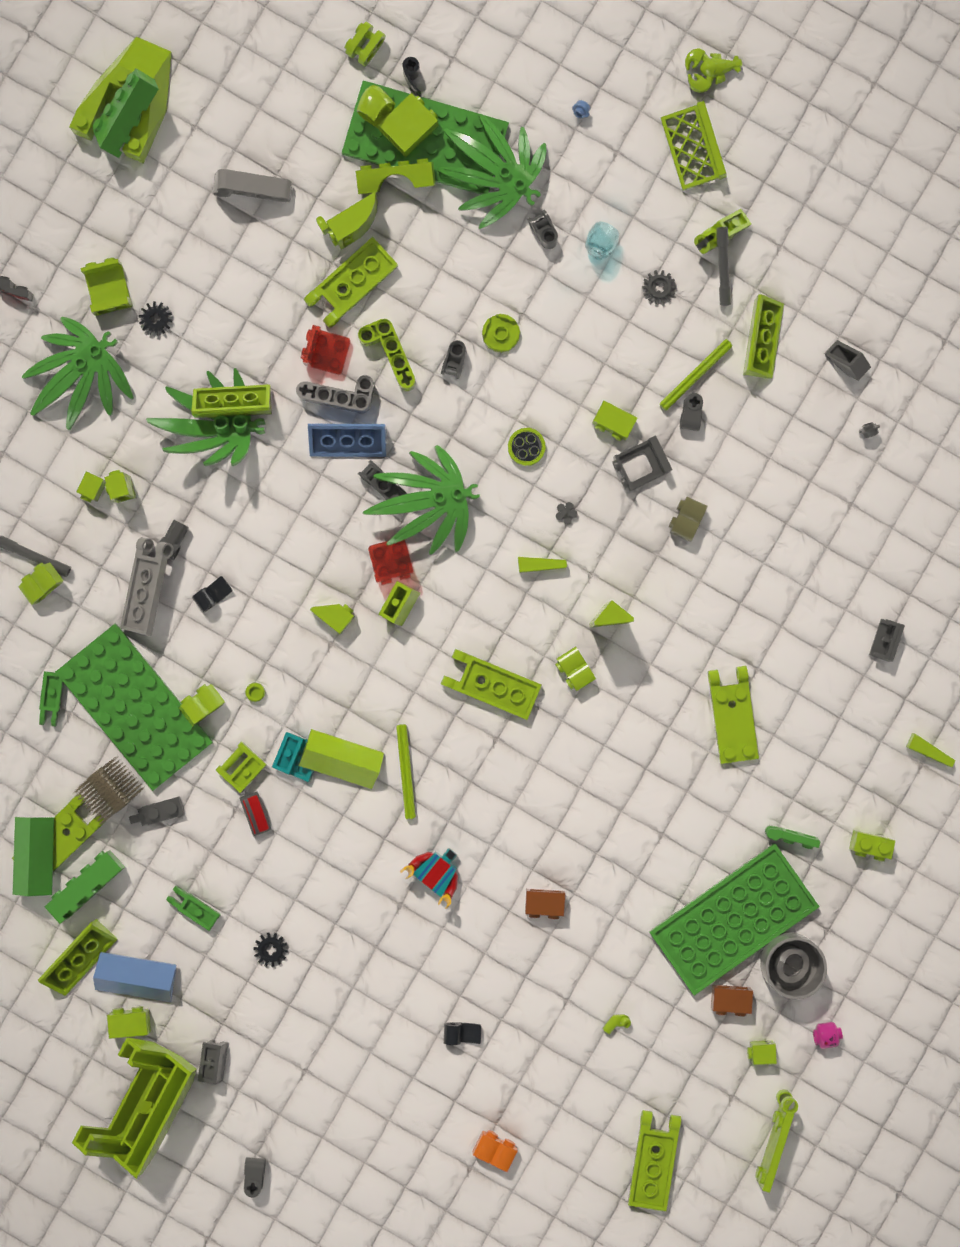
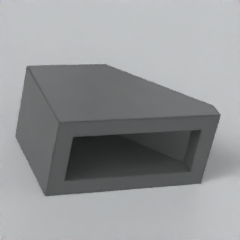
(848, 360)

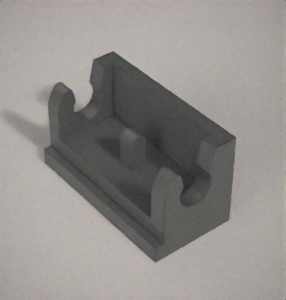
(886, 640)
(212, 1062)

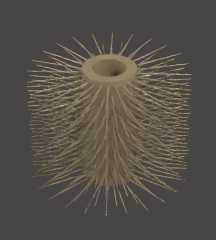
(108, 790)

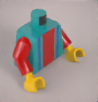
(435, 873)

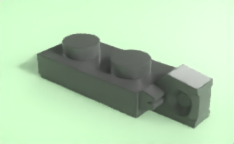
(158, 812)

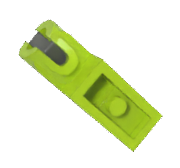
(735, 222)

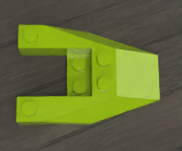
(148, 59)

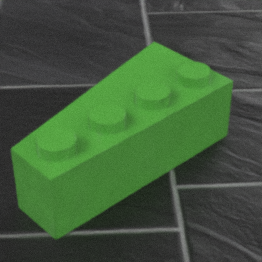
(124, 112)
(85, 886)

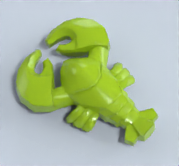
(711, 68)

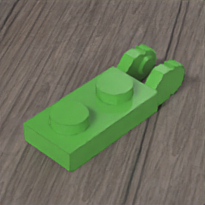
(50, 697)
(791, 837)
(194, 909)

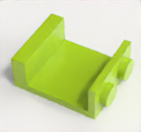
(106, 286)

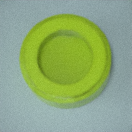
(255, 692)

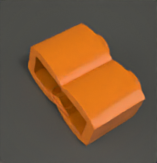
(494, 1150)

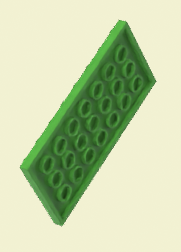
(371, 146)
(133, 706)
(734, 919)

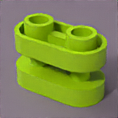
(354, 46)

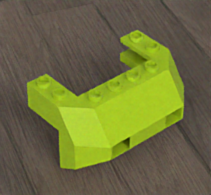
(144, 1111)

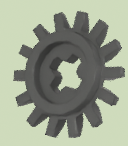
(659, 279)

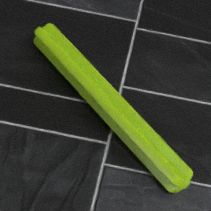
(695, 375)
(405, 768)

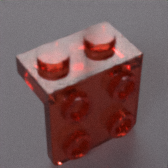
(325, 350)
(390, 562)

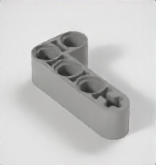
(251, 185)
(335, 393)

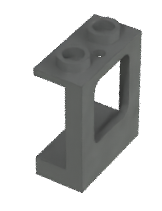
(655, 456)

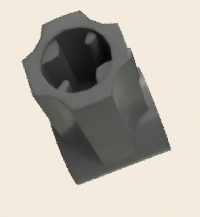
(175, 536)

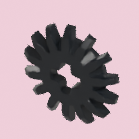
(159, 325)
(265, 954)

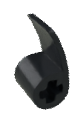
(411, 75)
(213, 594)
(461, 1032)

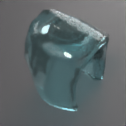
(601, 240)

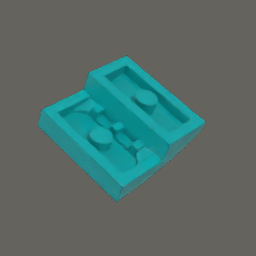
(289, 757)

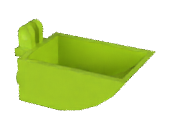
(350, 223)

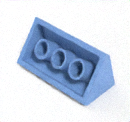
(347, 440)
(135, 977)

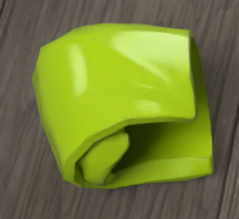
(375, 105)

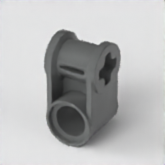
(542, 226)
(454, 361)
(691, 416)
(254, 1173)

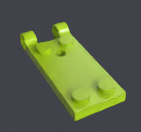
(358, 274)
(500, 689)
(733, 725)
(79, 831)
(782, 1121)
(653, 1170)

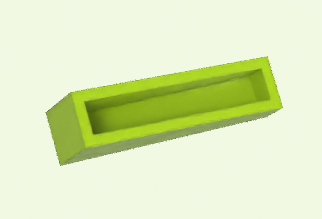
(539, 564)
(923, 747)

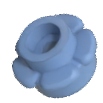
(581, 109)

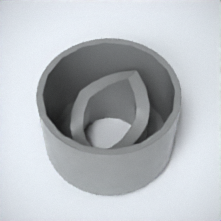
(810, 976)

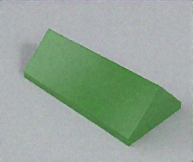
(33, 856)

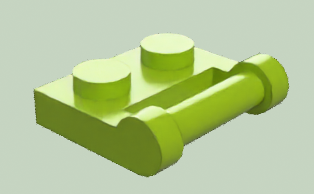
(245, 772)

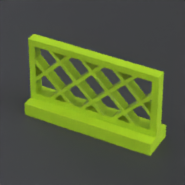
(709, 140)

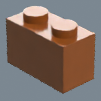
(544, 902)
(731, 999)

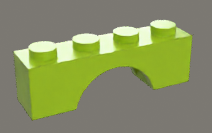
(419, 174)

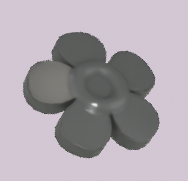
(566, 512)

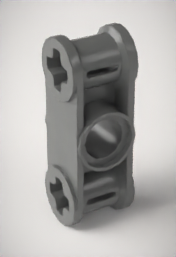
(367, 475)

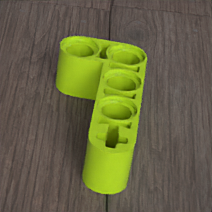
(397, 354)

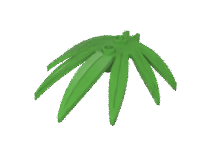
(510, 178)
(85, 359)
(224, 429)
(444, 496)

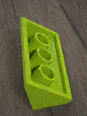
(763, 337)
(231, 401)
(611, 615)
(341, 759)
(78, 958)

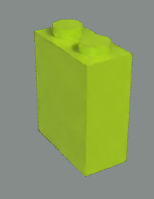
(409, 124)

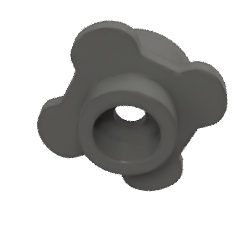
(869, 430)

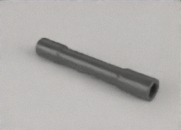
(722, 243)
(14, 547)

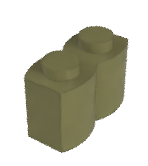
(688, 518)

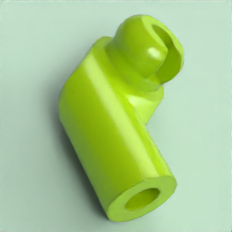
(617, 1021)

